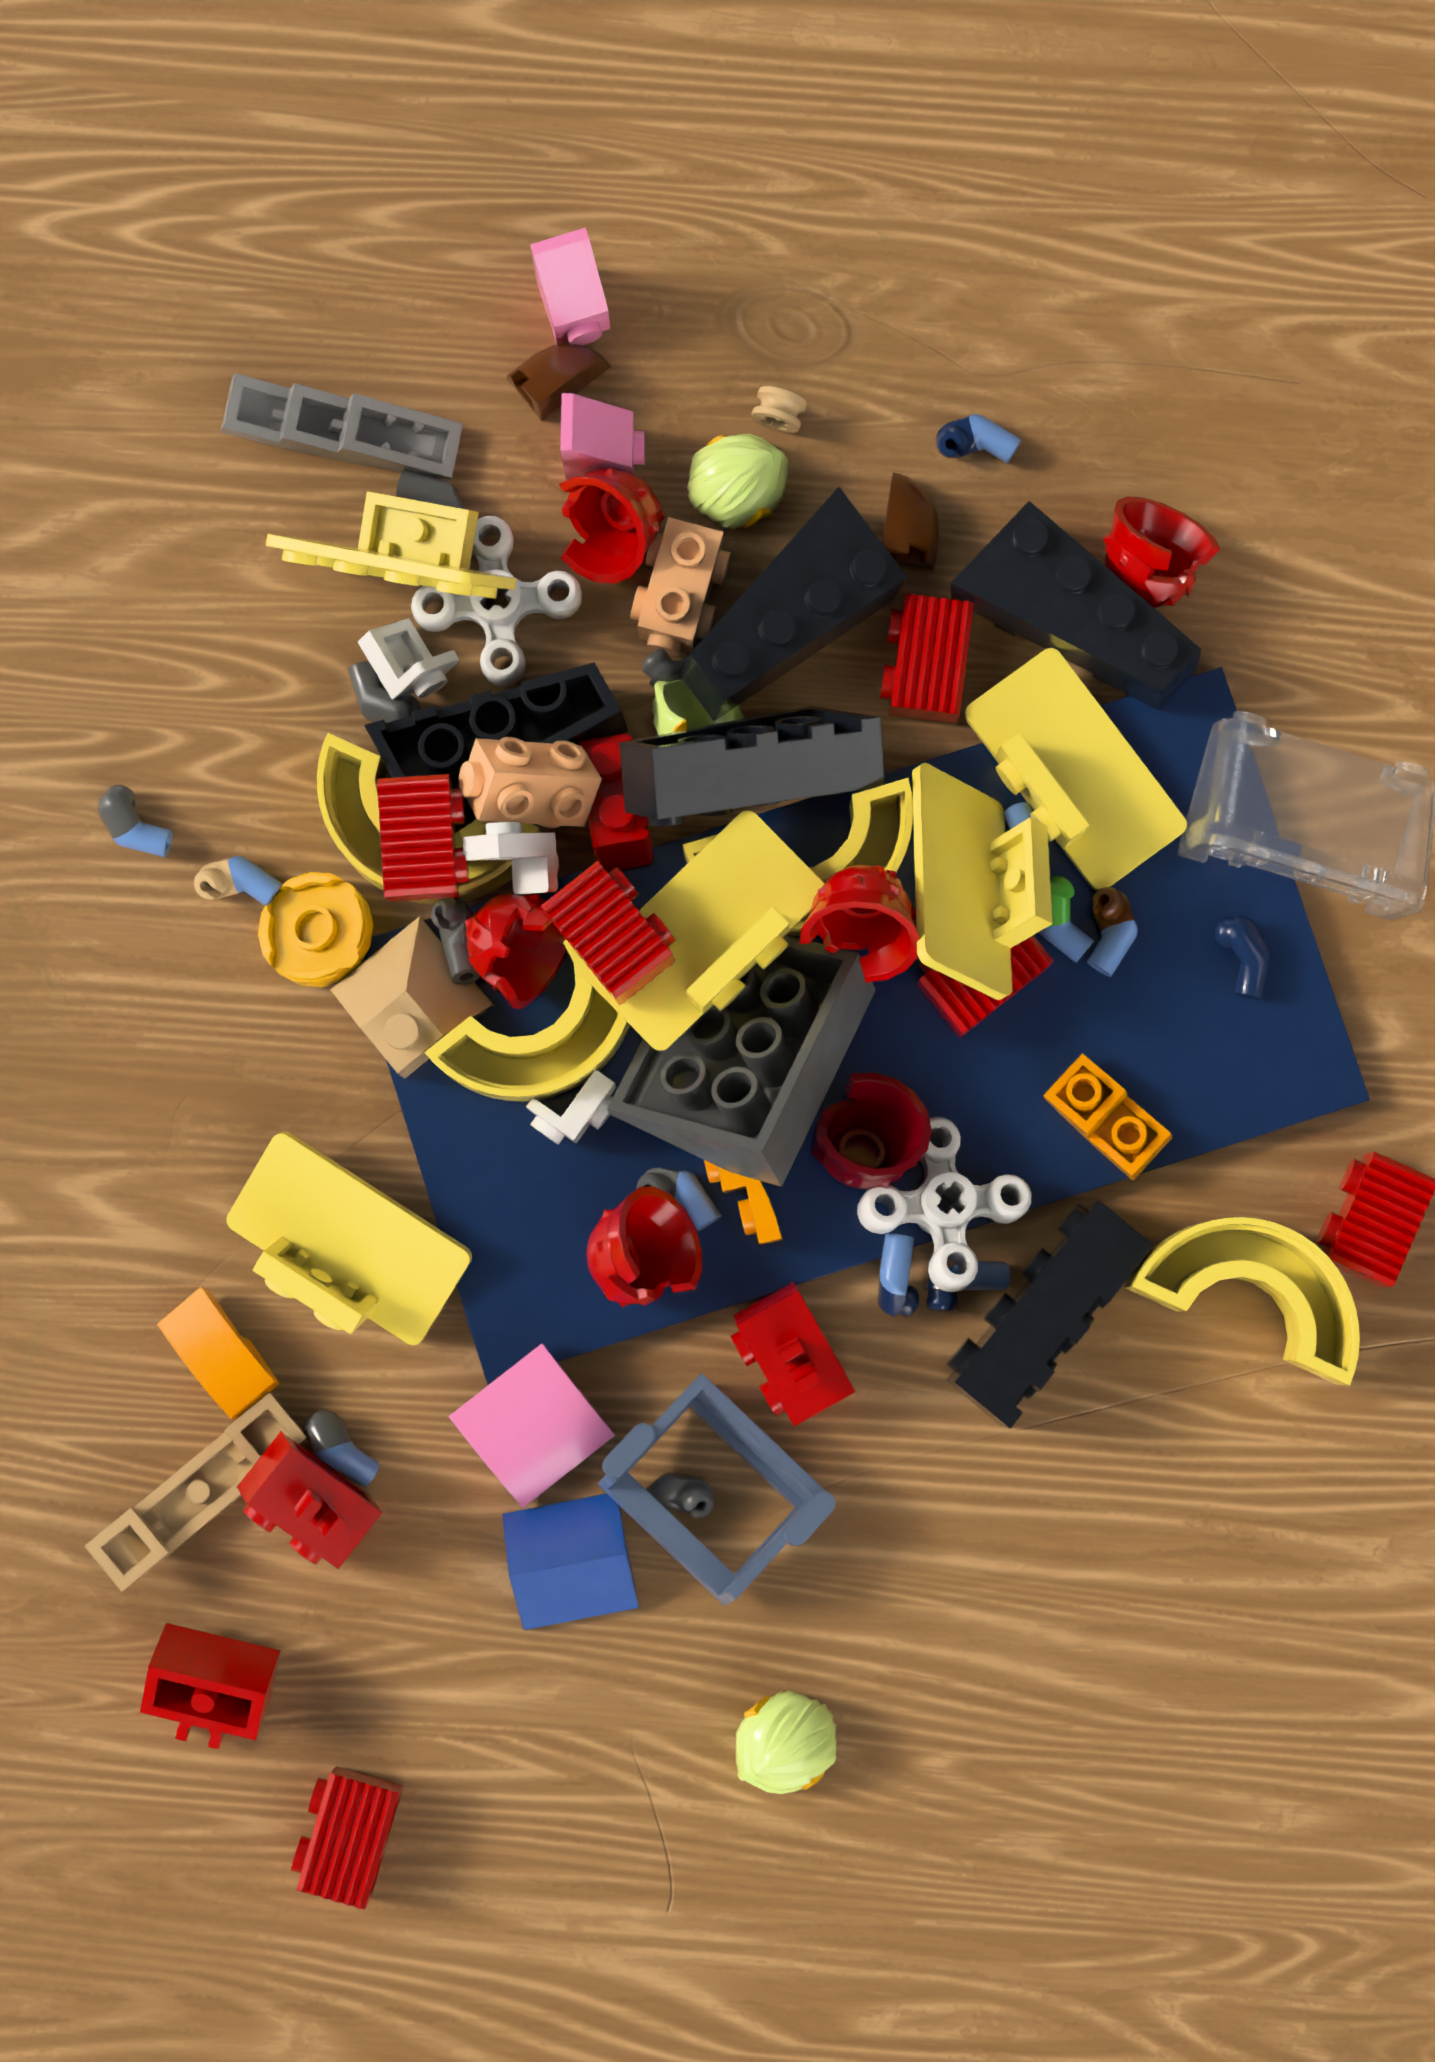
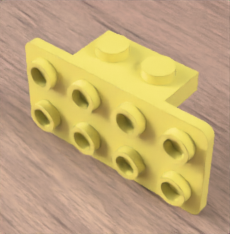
(405, 545)
(1074, 769)
(975, 881)
(725, 918)
(344, 1244)

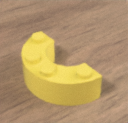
(351, 814)
(877, 835)
(537, 1063)
(1281, 1262)

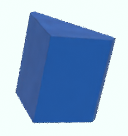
(569, 1561)

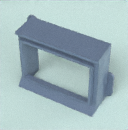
(807, 1497)

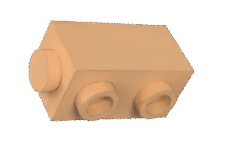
(675, 603)
(529, 782)

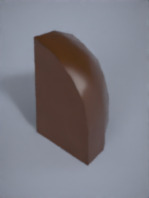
(554, 372)
(910, 524)

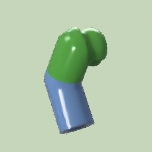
(1062, 932)

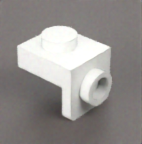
(405, 661)
(532, 855)
(586, 1109)

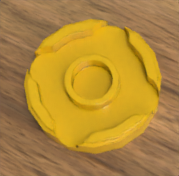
(316, 929)

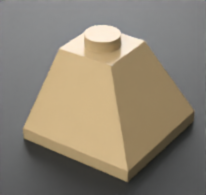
(408, 997)

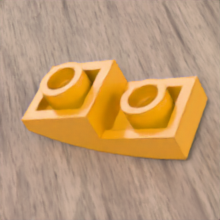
(1107, 1116)
(756, 1211)
(218, 1354)

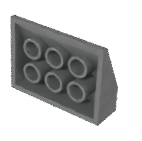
(757, 1071)

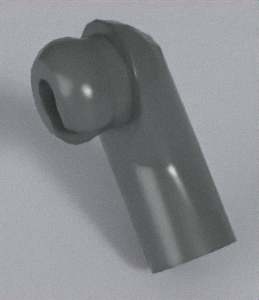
(427, 489)
(374, 700)
(450, 918)
(683, 1494)

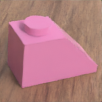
(571, 288)
(598, 437)

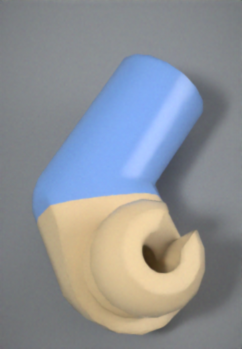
(235, 876)

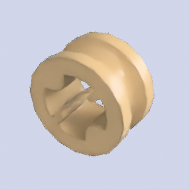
(779, 409)

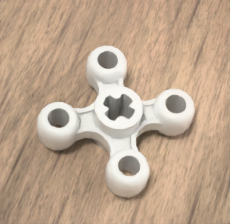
(498, 622)
(946, 1229)

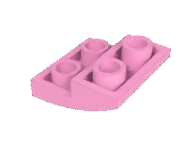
(532, 1425)

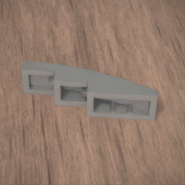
(341, 427)

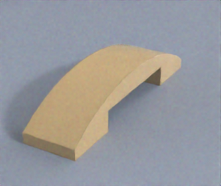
(190, 1496)

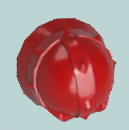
(615, 518)
(1156, 549)
(862, 911)
(515, 946)
(644, 1248)

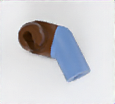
(1116, 927)

